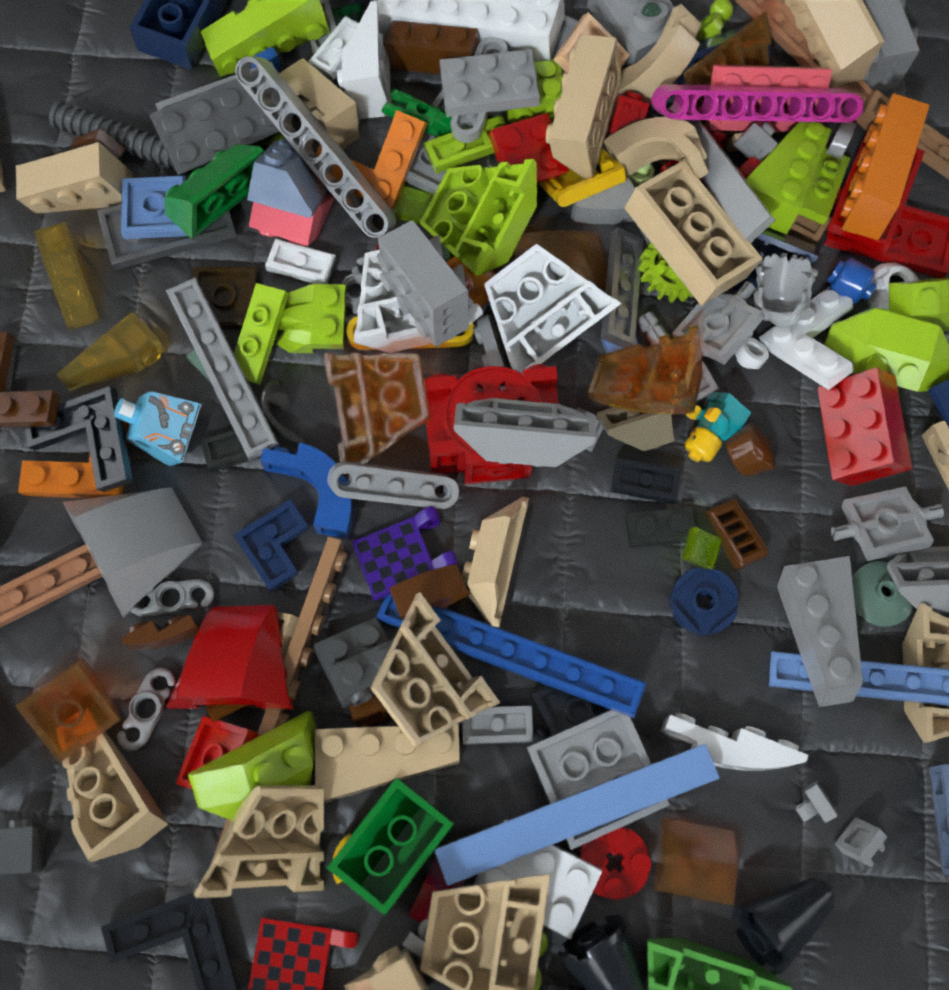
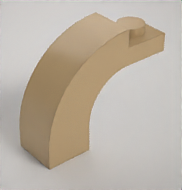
(667, 57)
(657, 140)

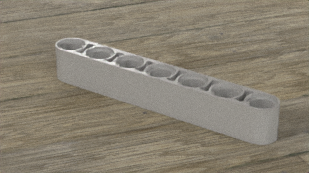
(302, 142)

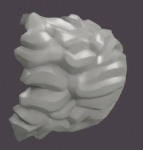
(784, 288)

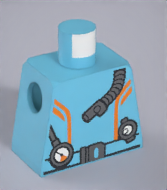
(159, 425)

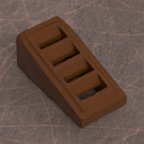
(737, 560)

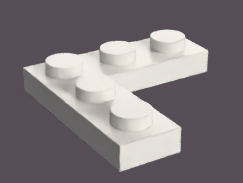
(801, 351)

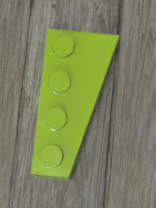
(788, 173)

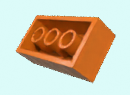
(884, 166)

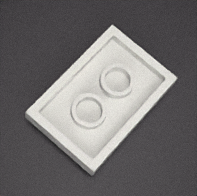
(569, 885)

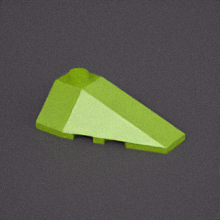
(922, 300)

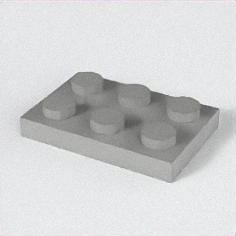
(489, 82)

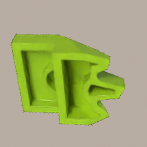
(314, 319)

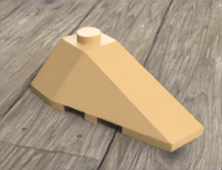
(109, 801)

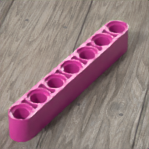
(744, 103)

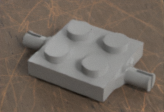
(723, 323)
(887, 523)

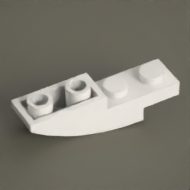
(744, 751)

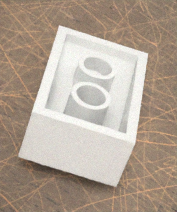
(367, 66)

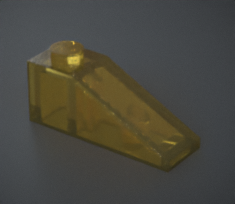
(67, 275)
(117, 353)

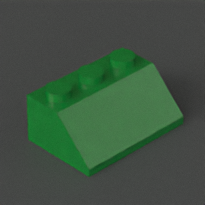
(212, 189)
(390, 846)

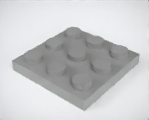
(589, 757)

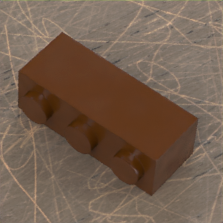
(422, 45)

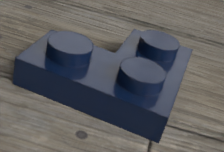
(264, 542)

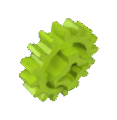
(661, 276)

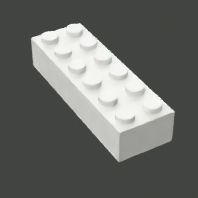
(517, 22)

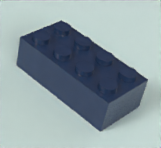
(173, 28)

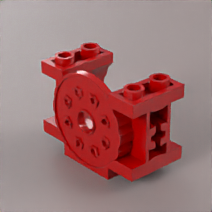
(452, 453)

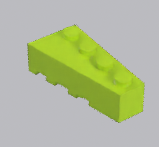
(262, 26)

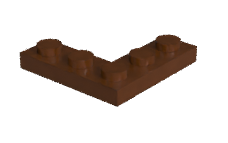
(23, 407)

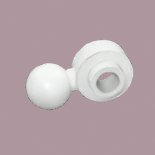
(752, 353)

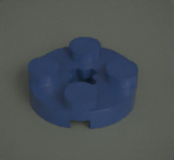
(701, 620)

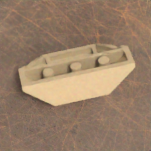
(494, 560)

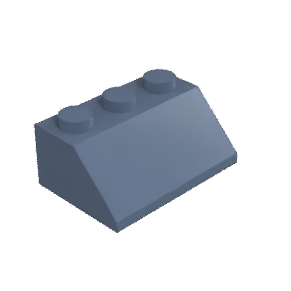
(286, 181)

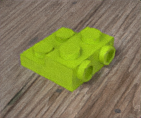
(549, 86)

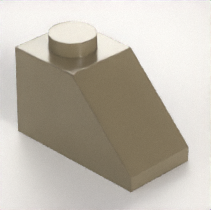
(637, 428)

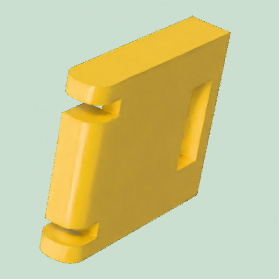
(573, 187)

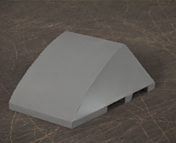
(134, 540)

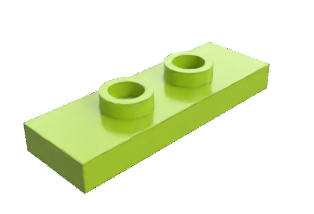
(824, 187)
(260, 331)

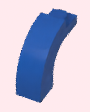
(333, 512)

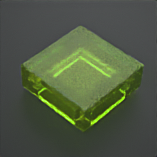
(412, 204)
(701, 548)

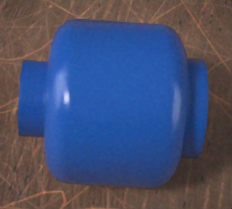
(852, 280)

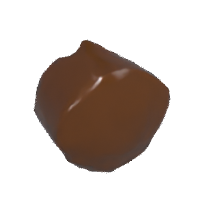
(751, 451)

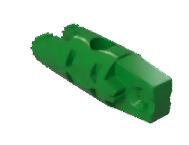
(435, 117)

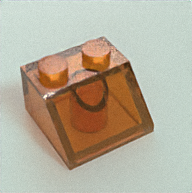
(69, 709)
(697, 862)

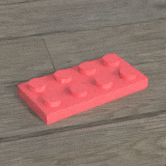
(766, 77)

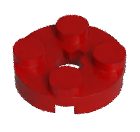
(634, 864)

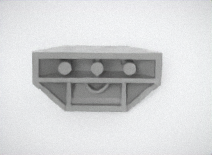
(524, 431)
(923, 577)

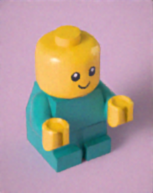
(715, 424)

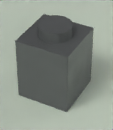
(21, 848)

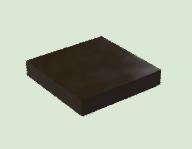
(227, 292)

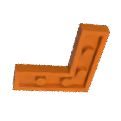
(394, 160)
(62, 479)

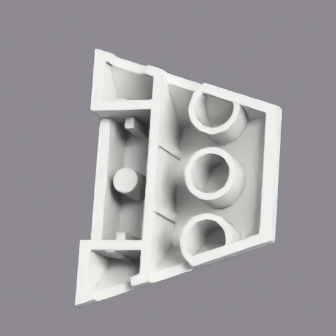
(542, 306)
(380, 318)

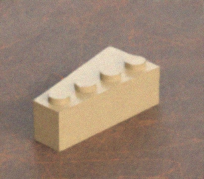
(375, 756)
(391, 972)

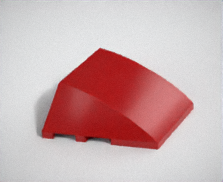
(234, 661)

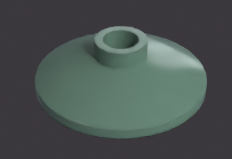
(870, 601)

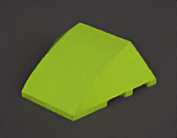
(483, 212)

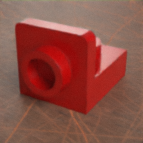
(628, 111)

